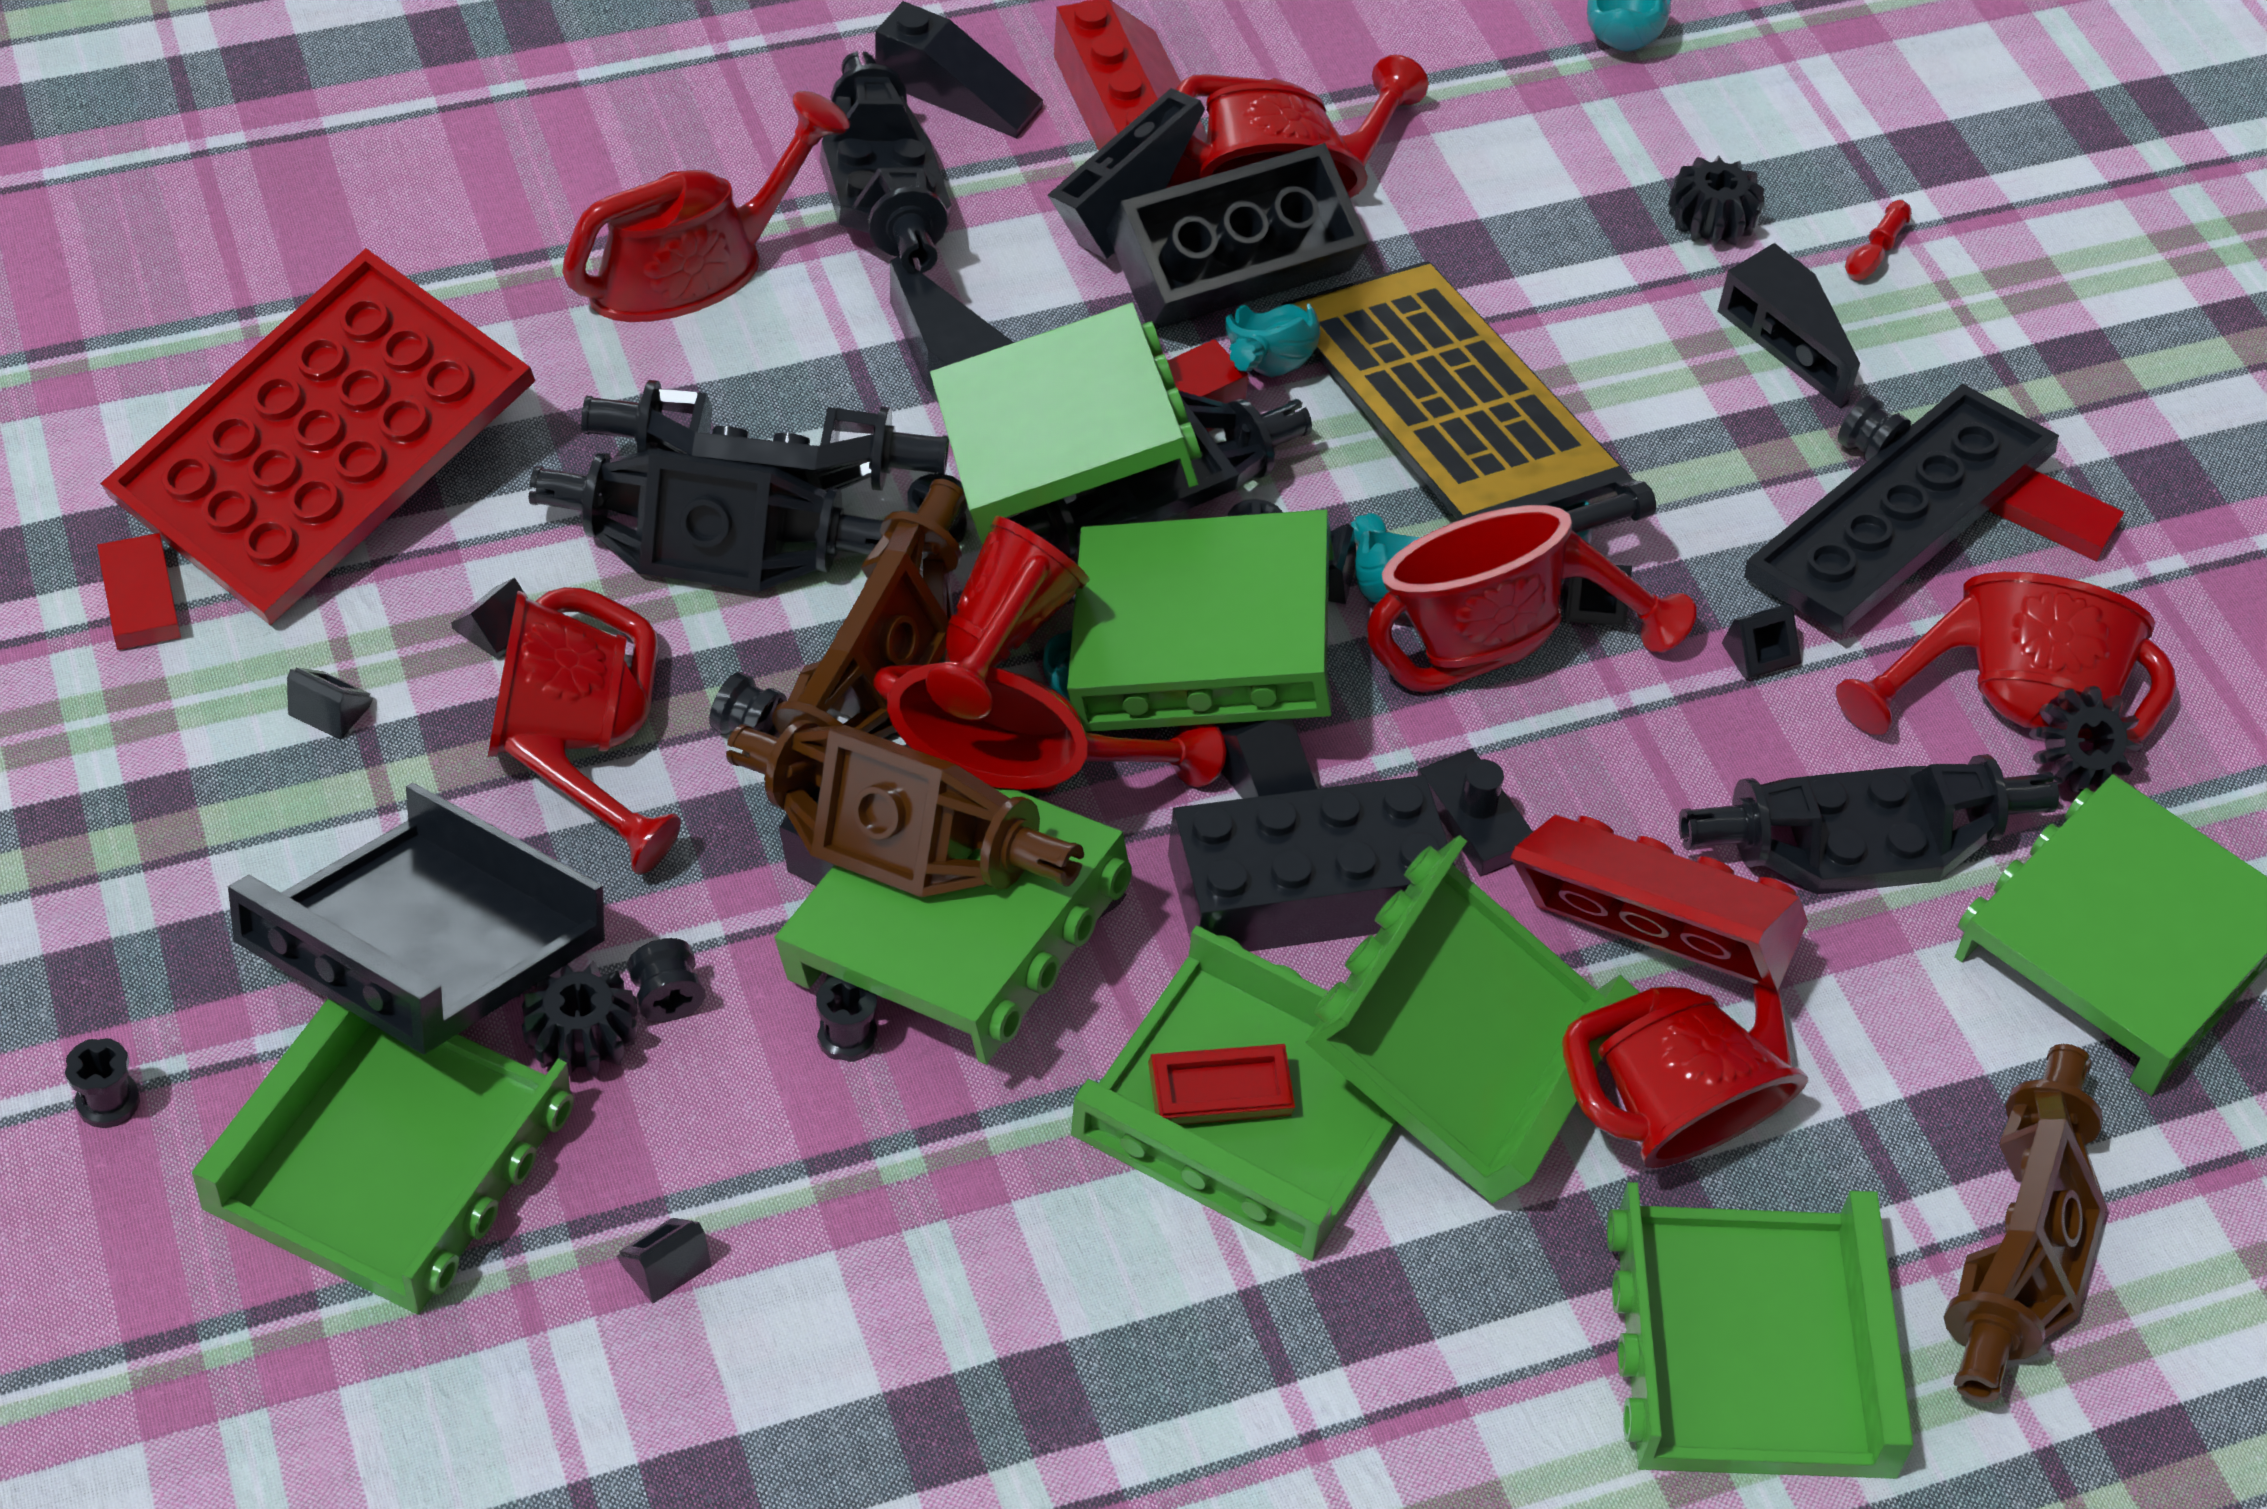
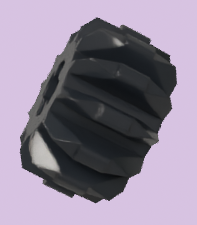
(1716, 201)
(2108, 734)
(580, 1019)

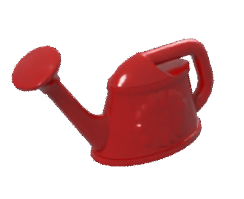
(1274, 117)
(681, 236)
(1492, 592)
(1006, 600)
(2030, 643)
(574, 691)
(1031, 733)
(1682, 1070)

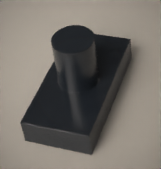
(1477, 808)

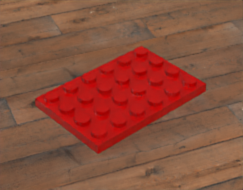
(318, 434)

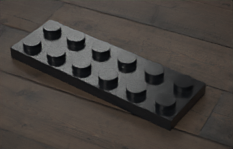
(1900, 508)

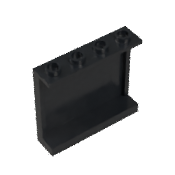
(425, 923)

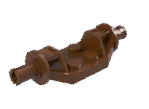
(892, 621)
(900, 811)
(2039, 1272)

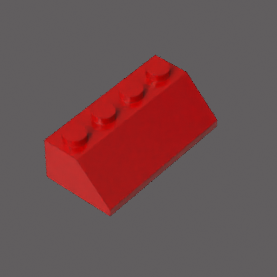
(1115, 71)
(1662, 898)

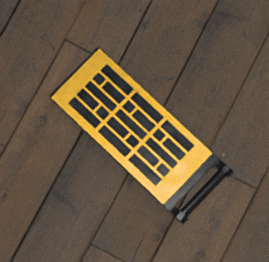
(1464, 402)

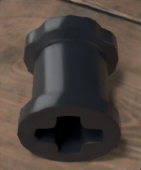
(846, 1020)
(101, 1078)

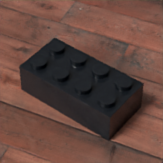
(1236, 236)
(1300, 860)

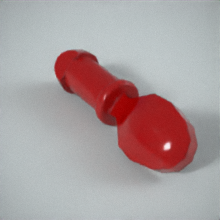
(1868, 257)

